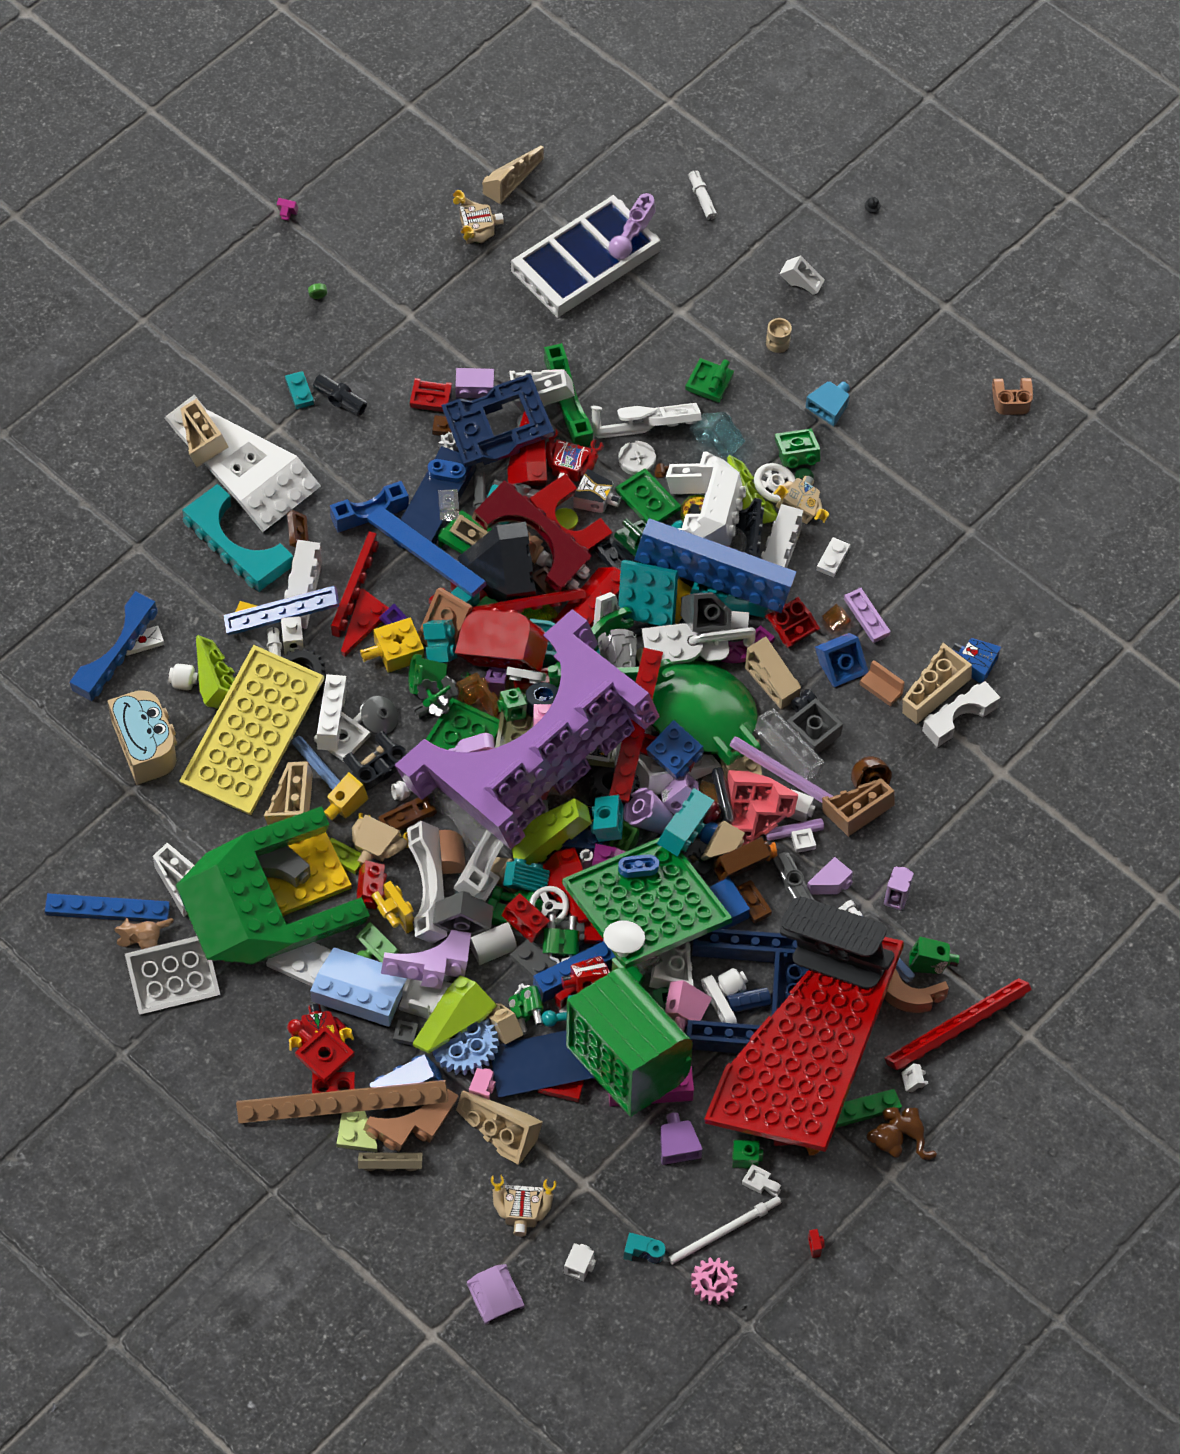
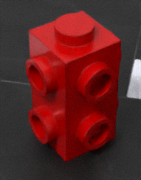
(371, 880)

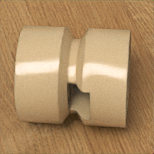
(778, 335)

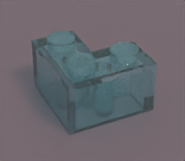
(719, 431)

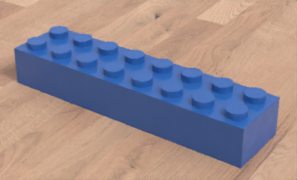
(715, 565)

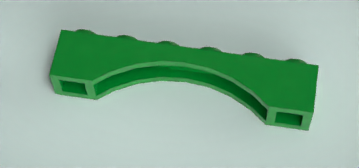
(574, 416)

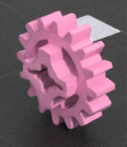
(703, 1278)

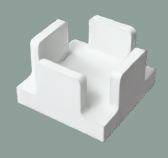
(420, 999)

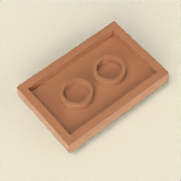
(446, 607)

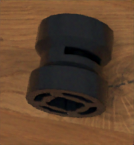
(805, 698)

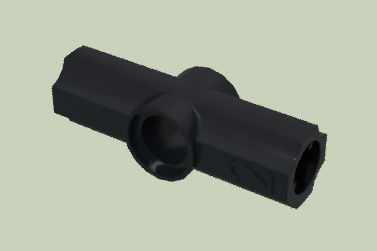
(340, 395)

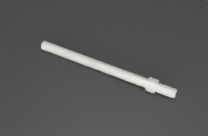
(759, 1210)

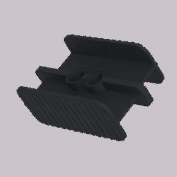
(836, 942)

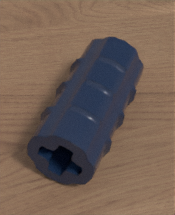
(749, 1000)

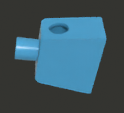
(829, 401)

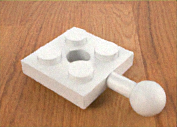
(356, 735)

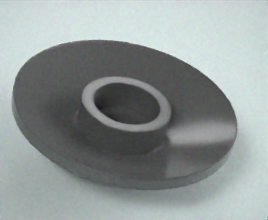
(372, 717)

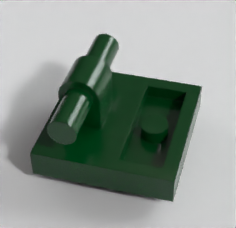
(631, 535)

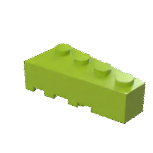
(551, 831)

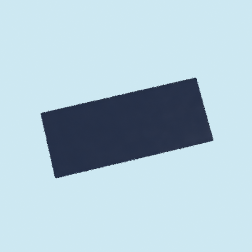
(536, 1064)

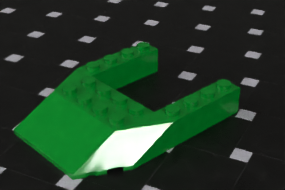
(236, 908)

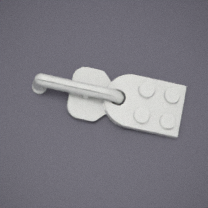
(651, 416)
(684, 646)

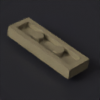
(390, 1161)

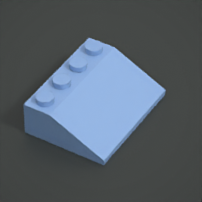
(357, 987)

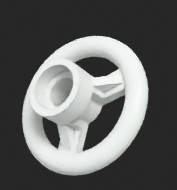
(556, 906)

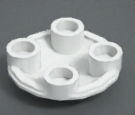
(624, 937)

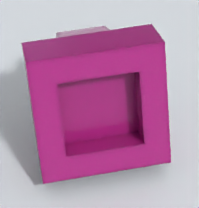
(287, 208)

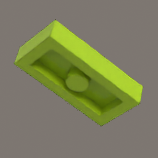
(347, 856)

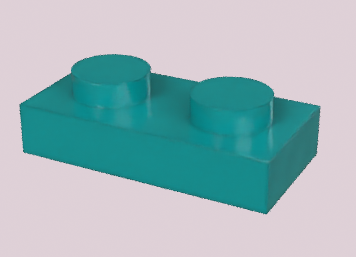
(299, 390)

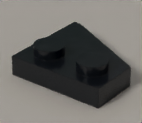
(613, 553)

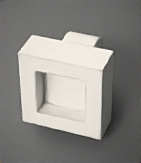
(913, 1078)

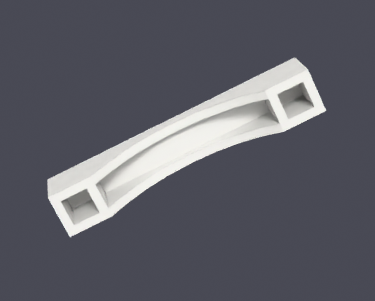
(425, 846)
(479, 865)

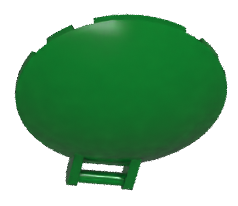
(708, 706)

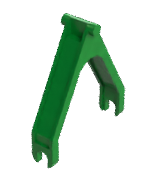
(611, 622)

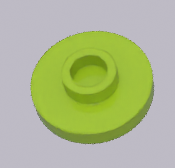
(567, 518)

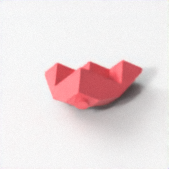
(758, 803)

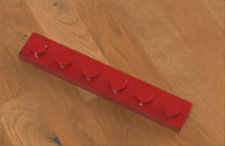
(352, 590)
(536, 602)

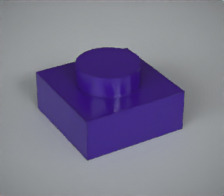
(392, 615)

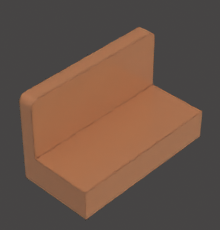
(882, 683)

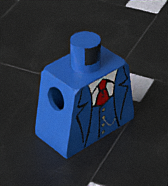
(980, 655)

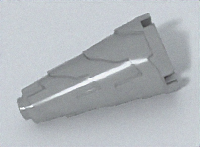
(619, 647)

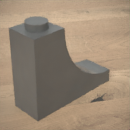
(285, 865)

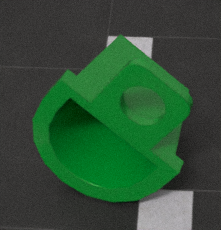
(425, 669)

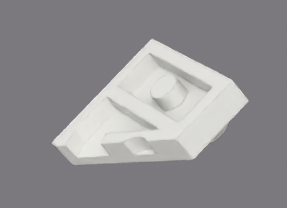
(605, 604)

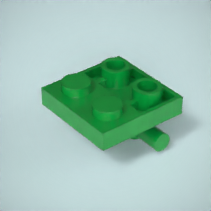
(710, 379)

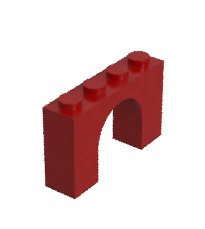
(557, 493)

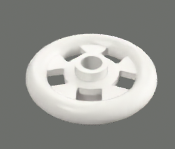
(772, 481)

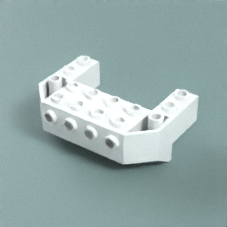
(721, 500)

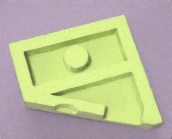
(352, 1134)

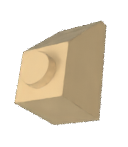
(467, 530)
(725, 839)

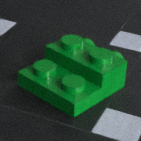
(798, 448)

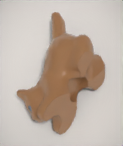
(143, 933)

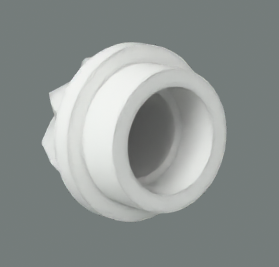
(400, 791)

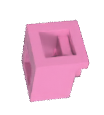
(482, 1083)

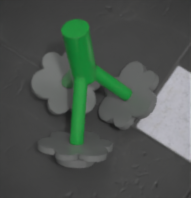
(434, 697)

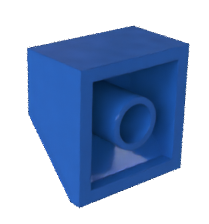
(842, 659)

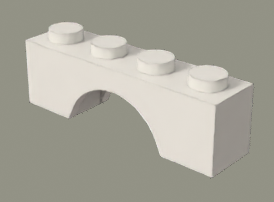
(979, 701)
(330, 713)

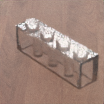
(788, 745)

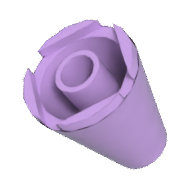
(647, 811)

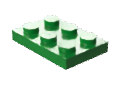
(647, 497)

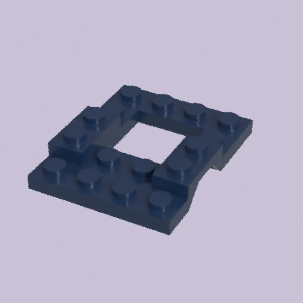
(473, 432)

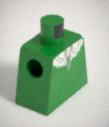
(931, 956)

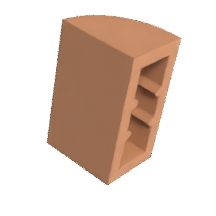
(452, 852)

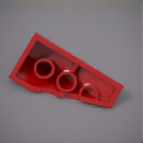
(530, 464)

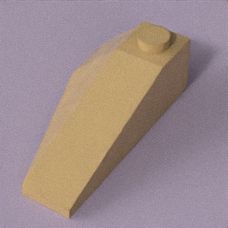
(508, 177)
(503, 1126)

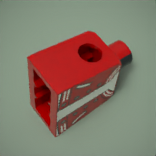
(585, 973)

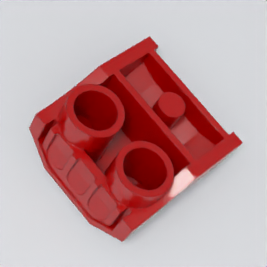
(793, 623)

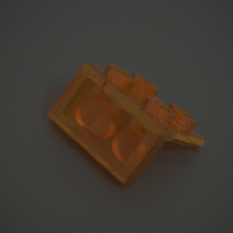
(476, 688)

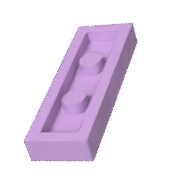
(867, 615)

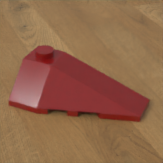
(562, 865)

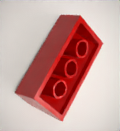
(600, 583)

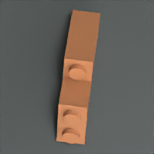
(423, 1122)

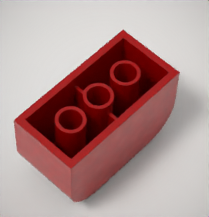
(501, 640)

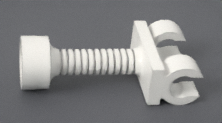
(545, 560)

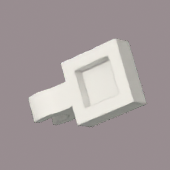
(759, 1179)

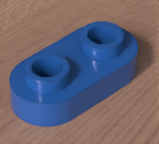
(445, 470)
(638, 866)

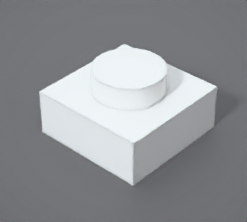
(803, 840)

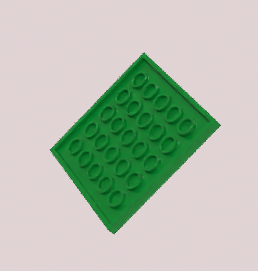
(667, 906)

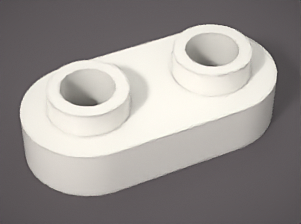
(517, 674)

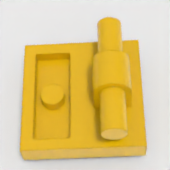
(394, 907)

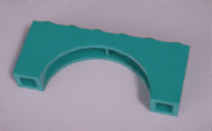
(255, 566)

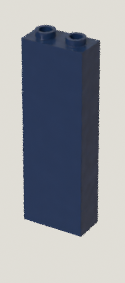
(424, 507)

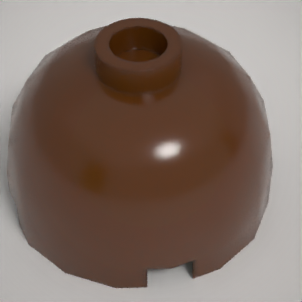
(869, 770)

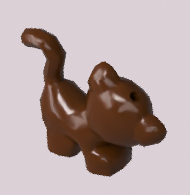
(890, 1135)

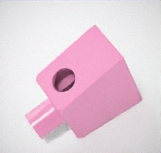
(686, 1003)

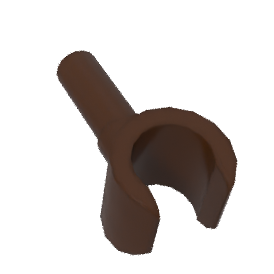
(660, 470)

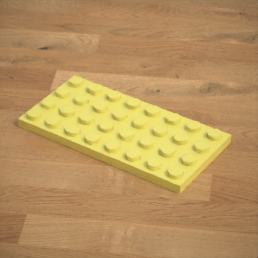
(252, 730)

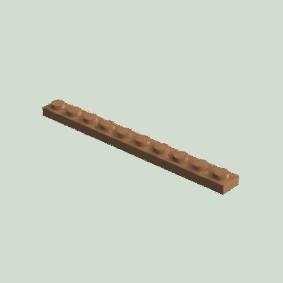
(342, 1101)

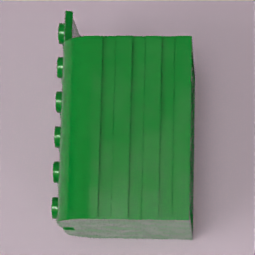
(627, 1040)

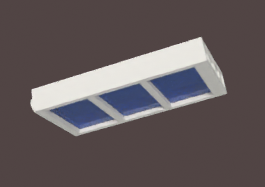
(577, 257)

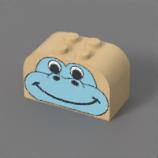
(144, 734)

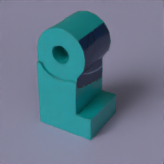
(644, 1247)

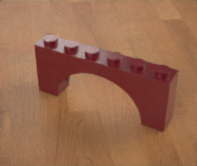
(509, 505)

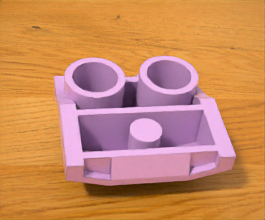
(494, 1292)

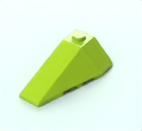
(751, 492)
(214, 674)
(457, 1009)

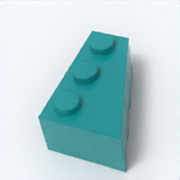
(686, 823)

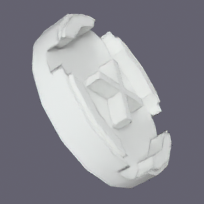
(636, 457)

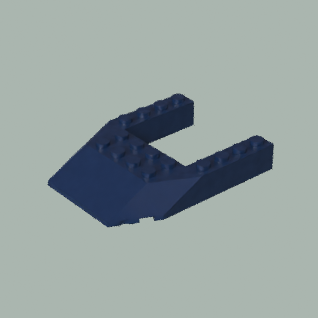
(749, 947)

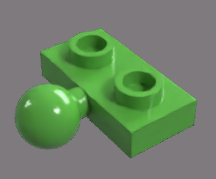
(375, 943)

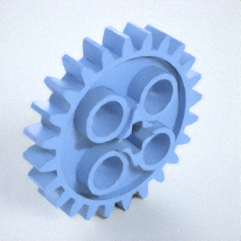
(469, 1057)

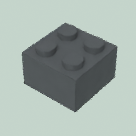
(816, 726)
(463, 914)

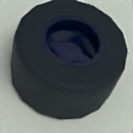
(540, 694)

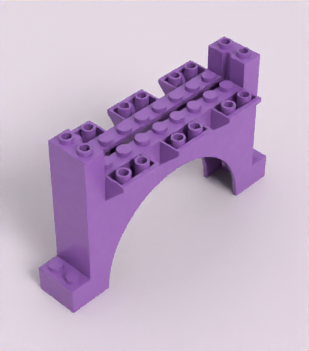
(507, 782)

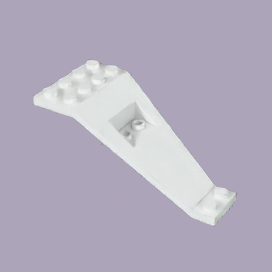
(262, 486)

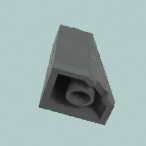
(705, 612)

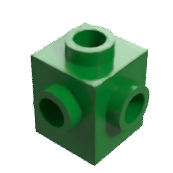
(512, 704)

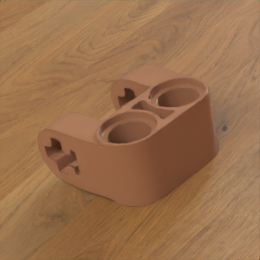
(1016, 400)

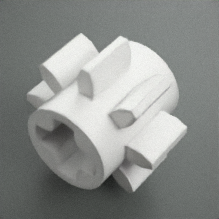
(448, 441)

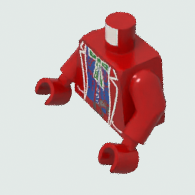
(570, 458)

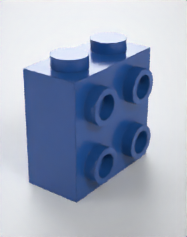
(675, 750)

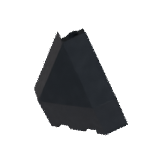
(503, 562)

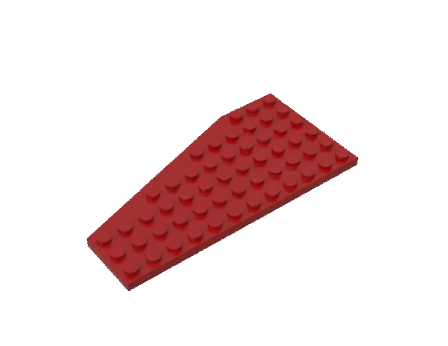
(801, 1061)

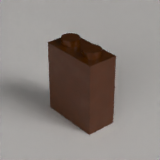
(742, 859)

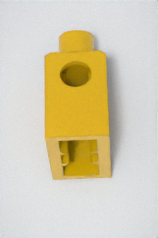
(346, 797)

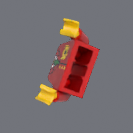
(317, 1020)

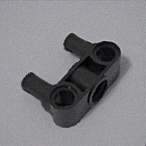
(381, 766)

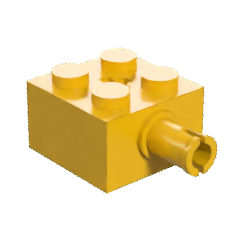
(395, 645)

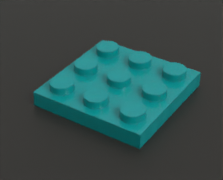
(648, 593)

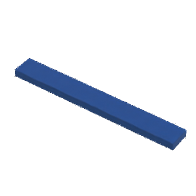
(426, 551)

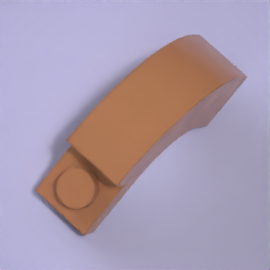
(914, 999)

